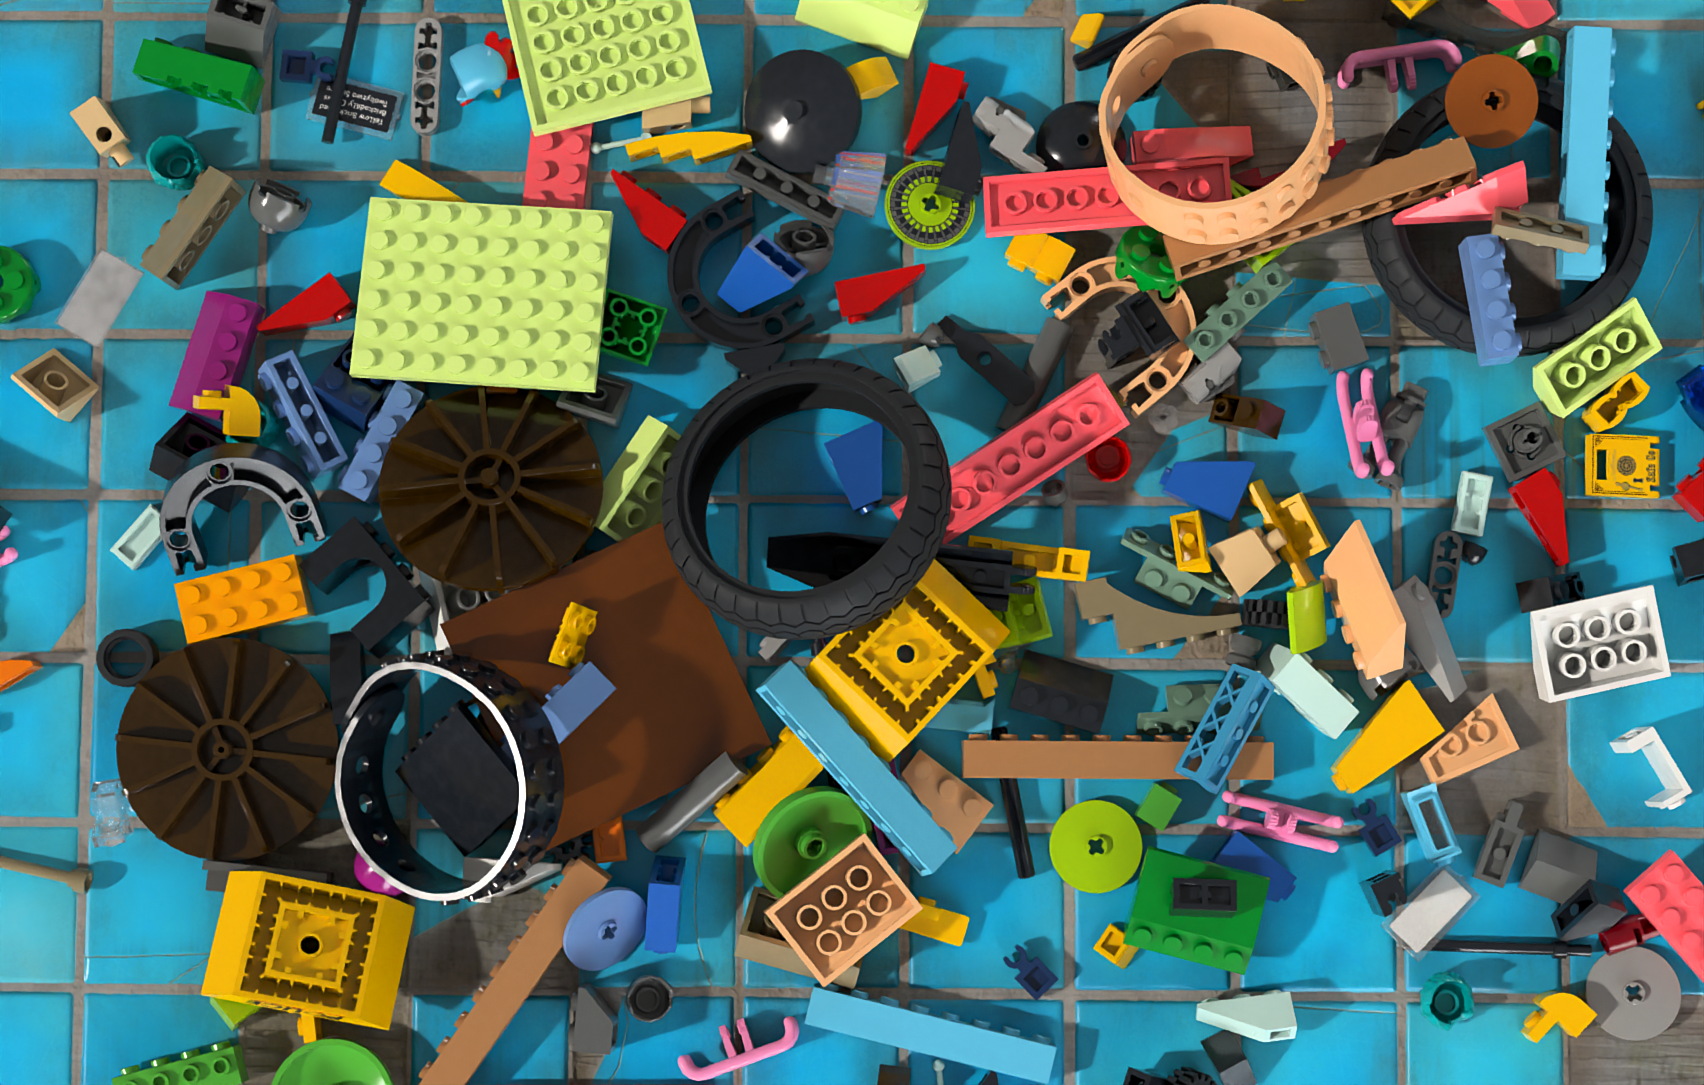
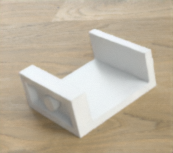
(1661, 761)

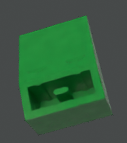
(630, 327)

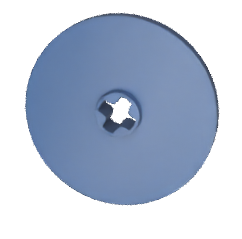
(584, 935)

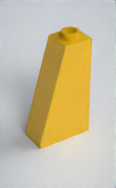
(1388, 737)

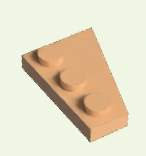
(1470, 744)
(947, 797)

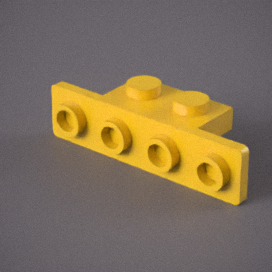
(1297, 523)
(937, 923)

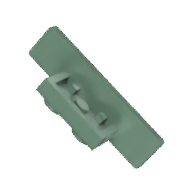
(1241, 307)
(1161, 574)
(1184, 711)

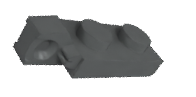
(1500, 846)

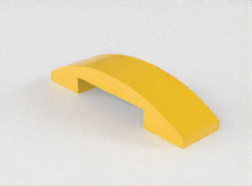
(411, 184)
(1050, 562)

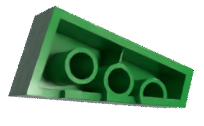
(199, 74)

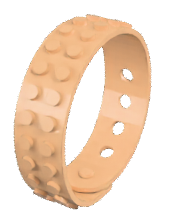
(1145, 63)

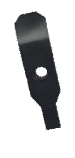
(1000, 372)

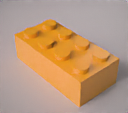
(244, 599)

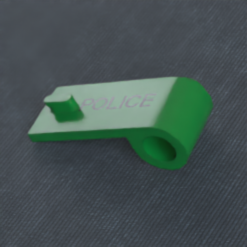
(1539, 55)

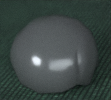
(649, 998)

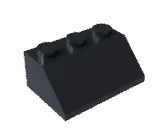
(186, 439)
(1061, 691)

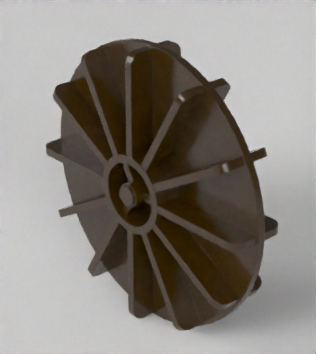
(490, 489)
(227, 749)

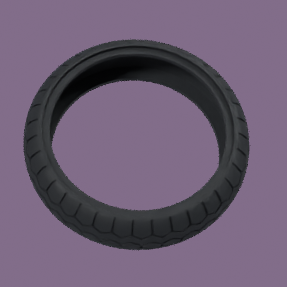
(1449, 320)
(746, 408)

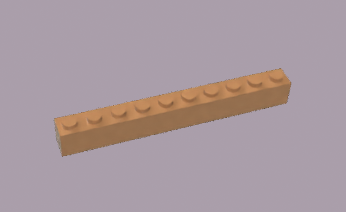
(1341, 203)
(1099, 758)
(515, 977)

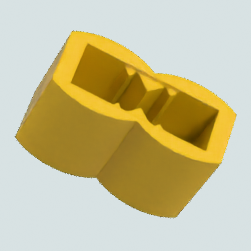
(1041, 255)
(1615, 402)

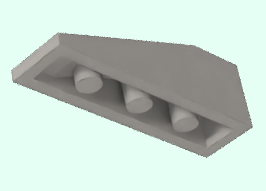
(1428, 636)

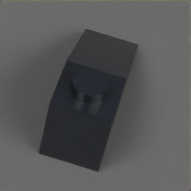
(962, 161)

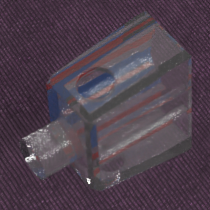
(853, 180)

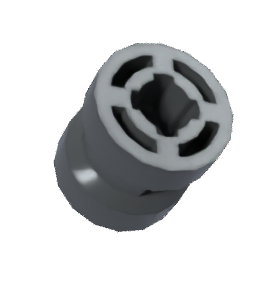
(1244, 650)

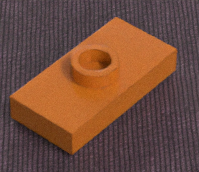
(610, 841)

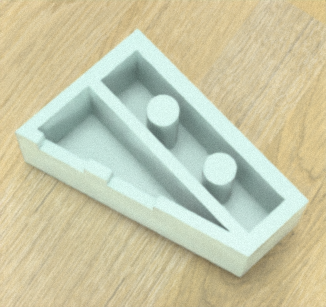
(1307, 689)

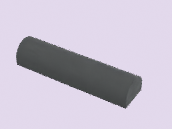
(784, 189)
(1040, 368)
(691, 801)

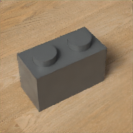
(1337, 338)

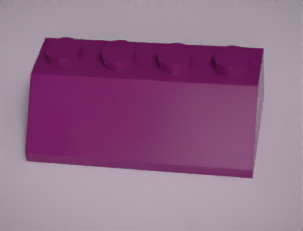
(217, 350)

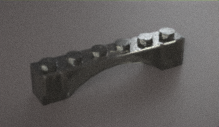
(1441, 24)

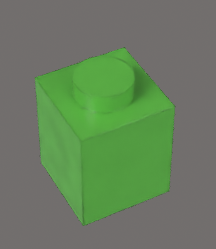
(1158, 805)

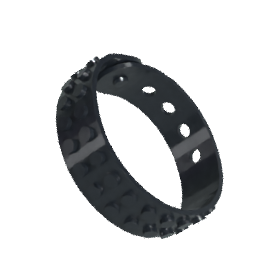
(535, 755)

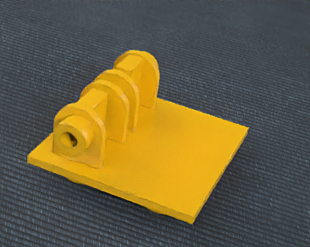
(570, 642)

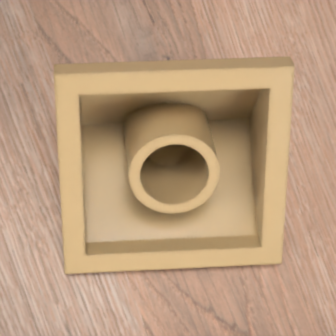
(56, 384)

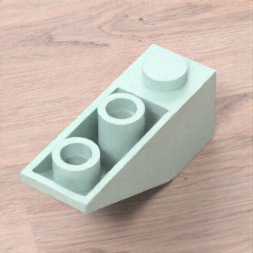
(1258, 1017)

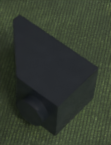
(1589, 911)

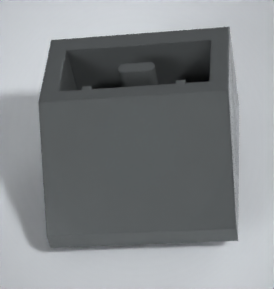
(241, 29)
(595, 1022)

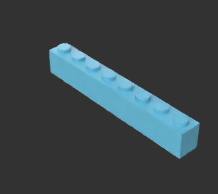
(1585, 146)
(857, 768)
(930, 1033)

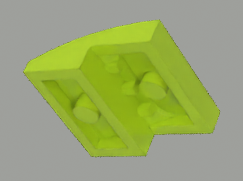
(1025, 617)
(1306, 617)

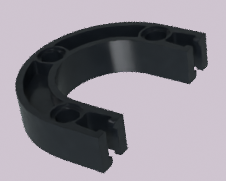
(684, 283)
(247, 466)

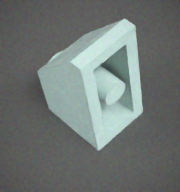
(917, 367)

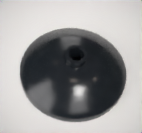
(1059, 134)

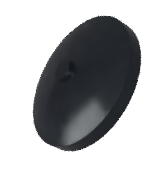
(802, 110)

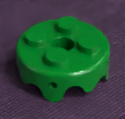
(1135, 259)
(19, 284)

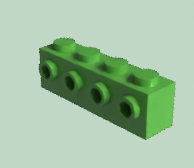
(218, 1067)

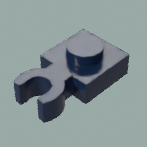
(301, 67)
(1378, 831)
(1033, 975)

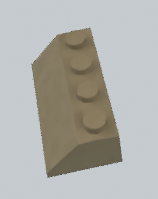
(192, 227)
(764, 943)

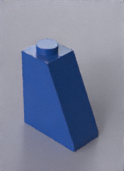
(760, 274)
(859, 465)
(1208, 485)
(1246, 856)
(664, 904)

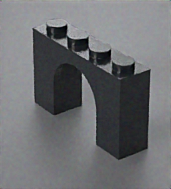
(403, 602)

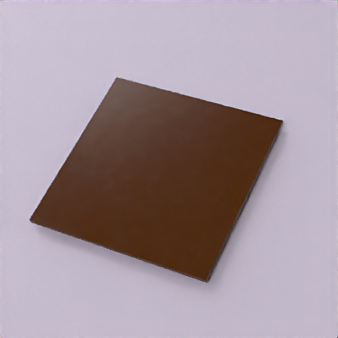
(660, 648)

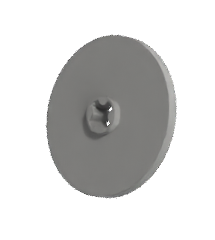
(1657, 990)

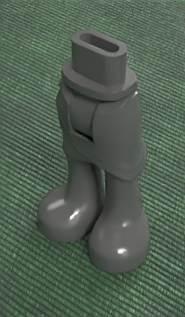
(1399, 422)

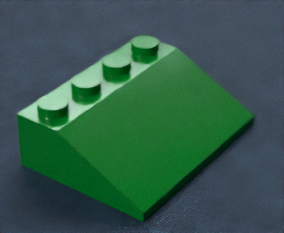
(1203, 940)

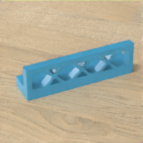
(1231, 728)

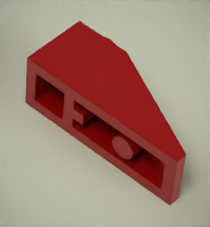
(937, 101)
(868, 294)
(314, 307)
(1543, 509)

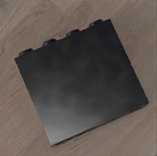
(462, 778)

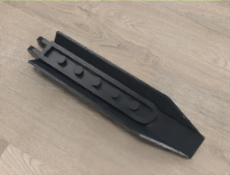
(829, 556)

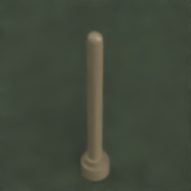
(78, 879)

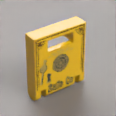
(1629, 466)

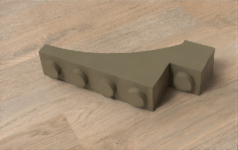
(1141, 624)

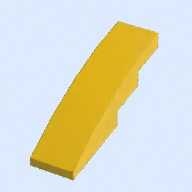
(701, 145)

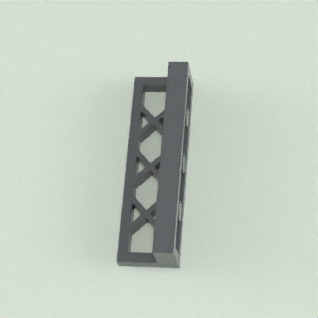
(219, 872)

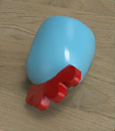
(484, 67)

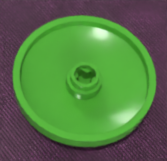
(805, 834)
(333, 1063)

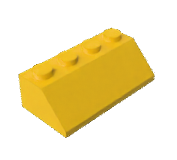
(777, 774)

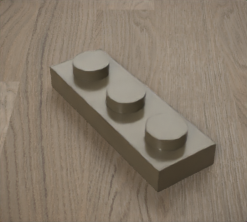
(1540, 230)

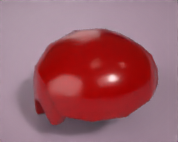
(1109, 460)

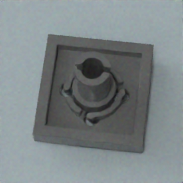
(1535, 436)

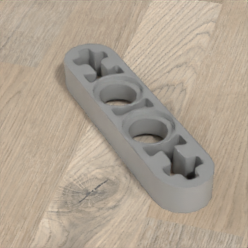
(423, 77)

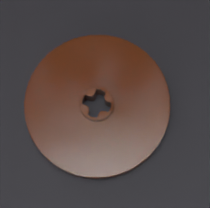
(1471, 87)

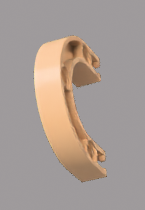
(1179, 314)

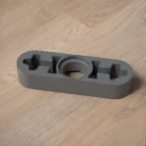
(1455, 554)

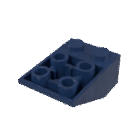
(349, 397)

